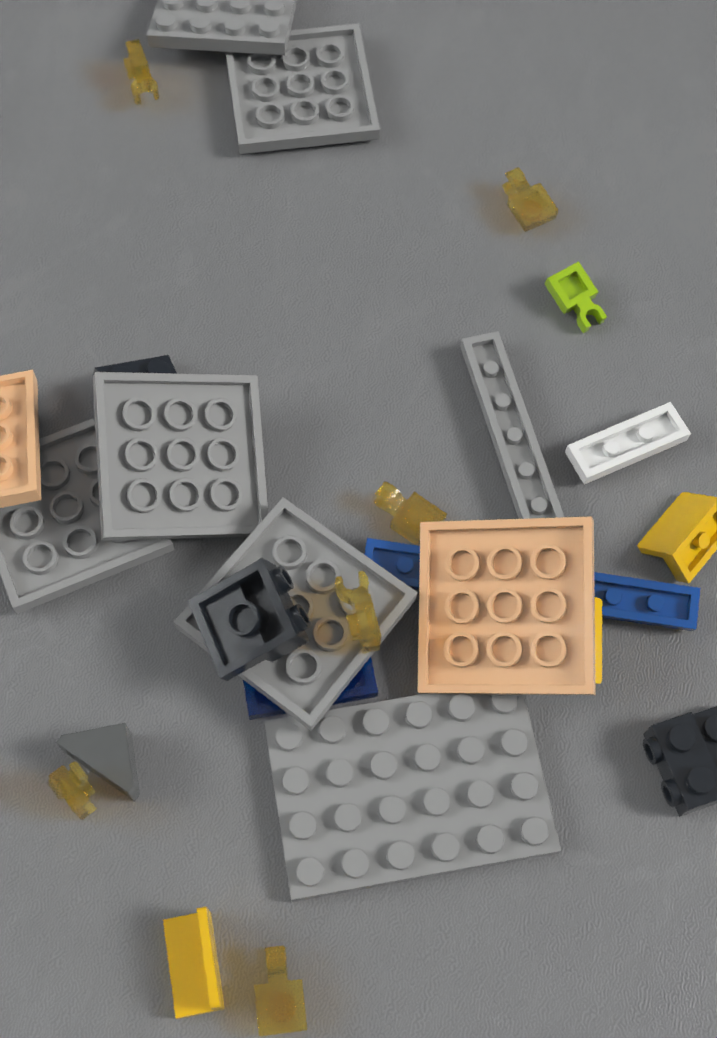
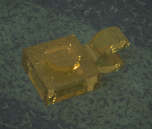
(138, 69)
(528, 203)
(407, 512)
(362, 622)
(74, 788)
(279, 1002)

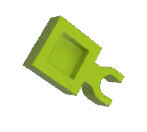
(574, 291)

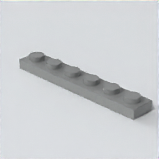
(510, 427)

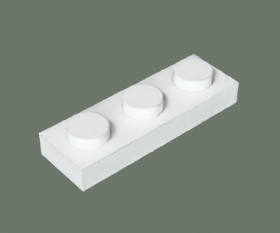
(627, 443)

